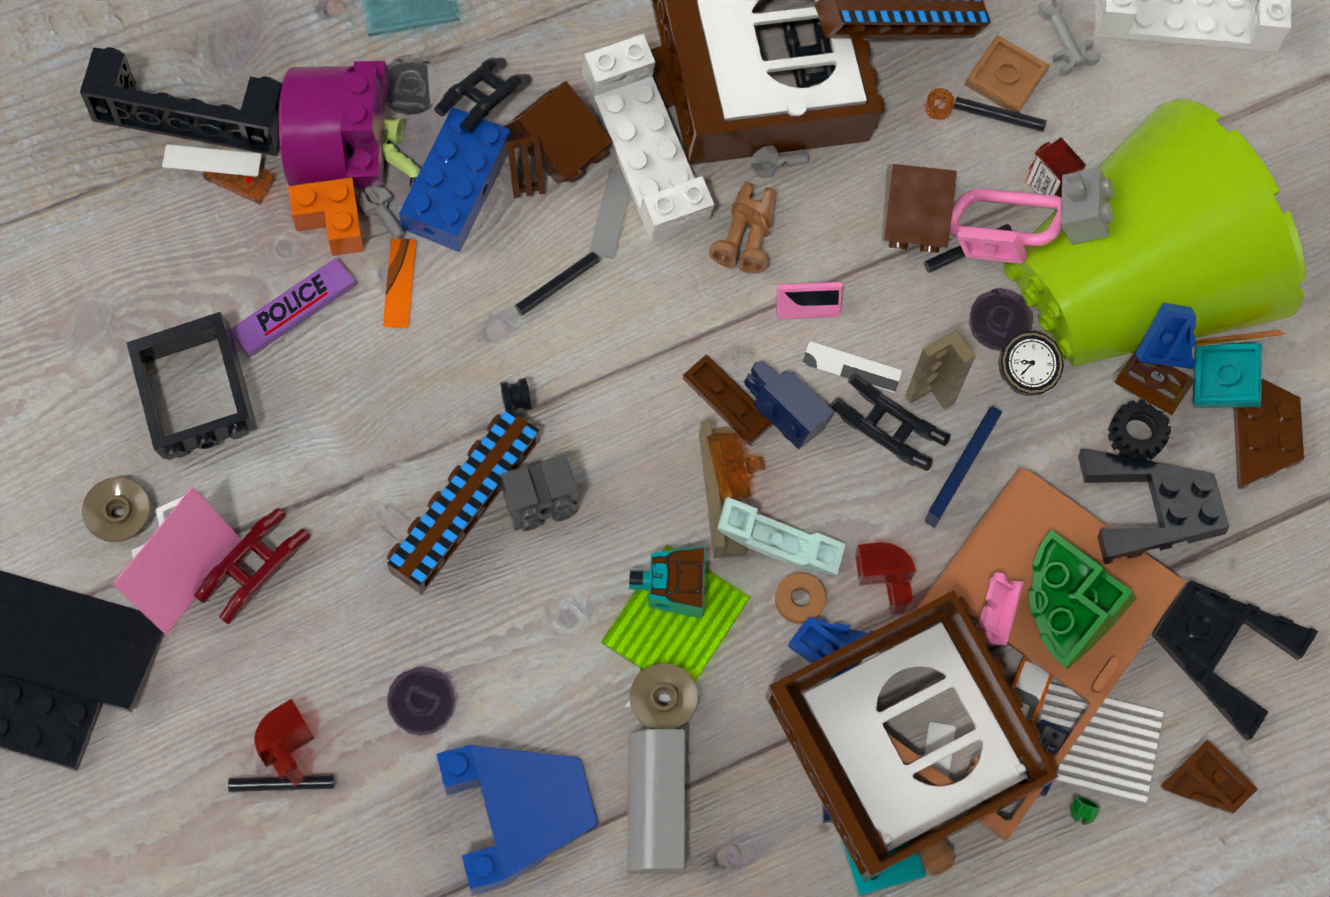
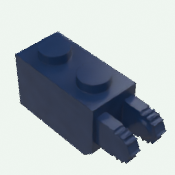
(788, 403)

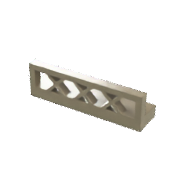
(941, 370)
(721, 544)

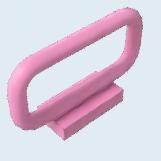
(1002, 244)

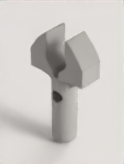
(769, 159)
(381, 210)

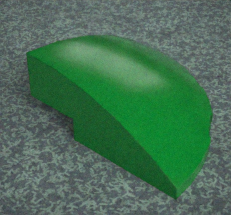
(1073, 599)

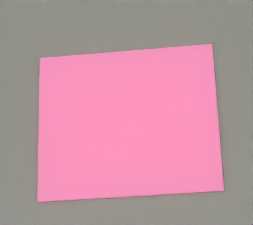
(177, 560)

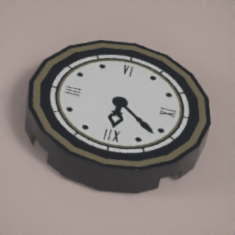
(1031, 363)

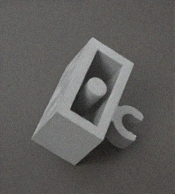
(1086, 205)

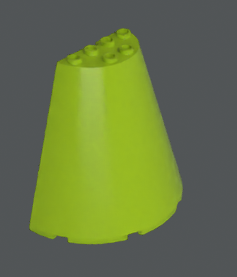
(1187, 230)

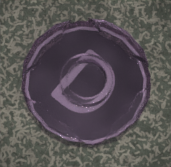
(999, 317)
(421, 701)

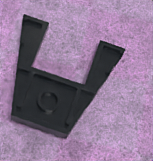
(1183, 499)
(1199, 633)

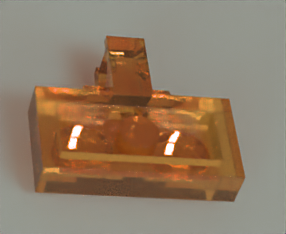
(732, 466)

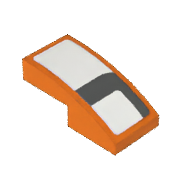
(1031, 684)

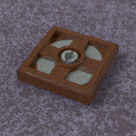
(1155, 383)

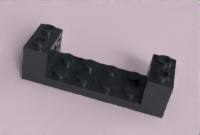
(115, 101)

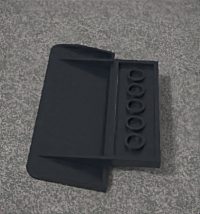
(64, 661)

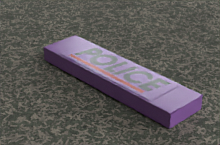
(292, 307)

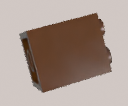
(565, 131)
(918, 207)

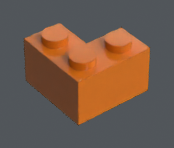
(330, 206)

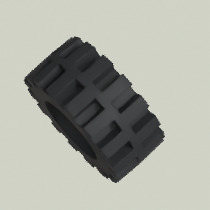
(1146, 414)

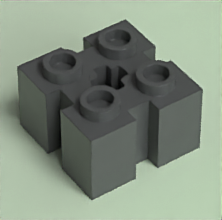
(540, 493)

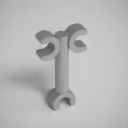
(1072, 54)

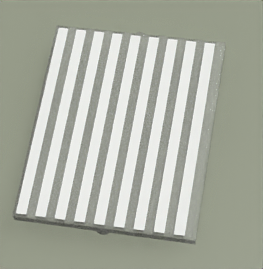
(1115, 750)

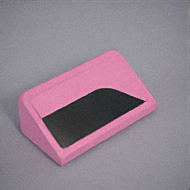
(808, 300)

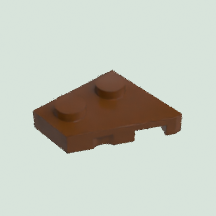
(1210, 780)

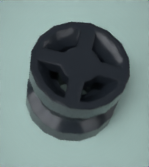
(516, 395)

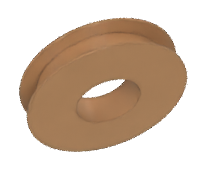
(802, 582)

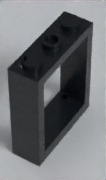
(176, 340)

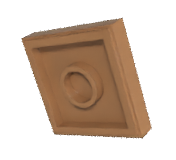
(1006, 74)

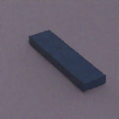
(962, 466)

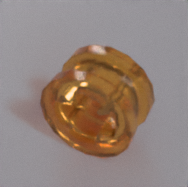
(943, 95)

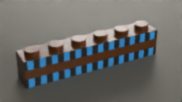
(902, 18)
(463, 501)

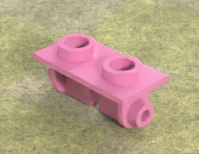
(1000, 611)

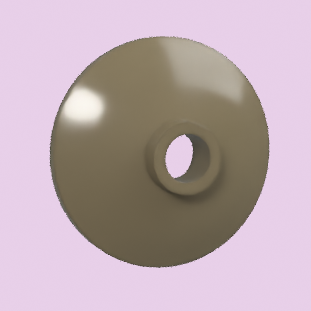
(112, 495)
(660, 680)

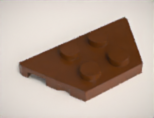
(1268, 435)

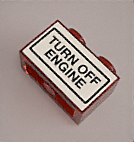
(1050, 165)

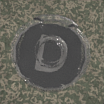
(412, 85)

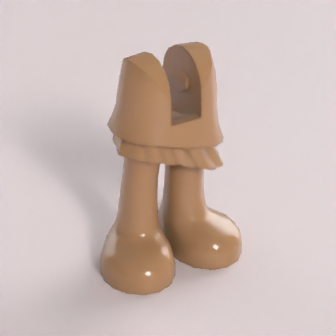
(758, 218)

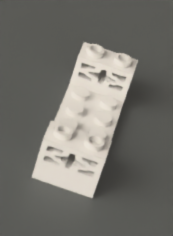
(1213, 23)
(645, 138)

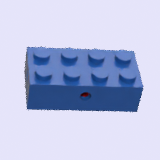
(455, 181)

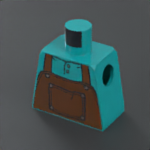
(673, 581)

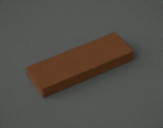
(727, 399)

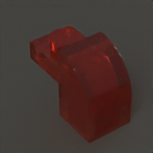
(890, 565)
(278, 736)

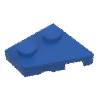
(1170, 338)
(819, 639)

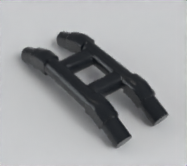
(821, 47)
(484, 102)
(882, 405)

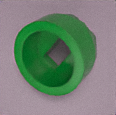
(1085, 809)

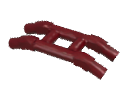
(249, 584)

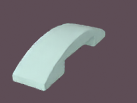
(779, 540)

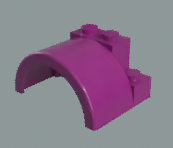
(323, 111)

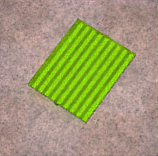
(659, 636)

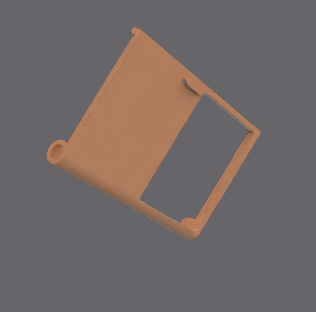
(1007, 544)

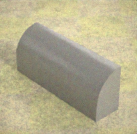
(656, 802)

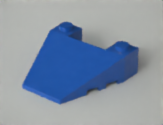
(531, 804)

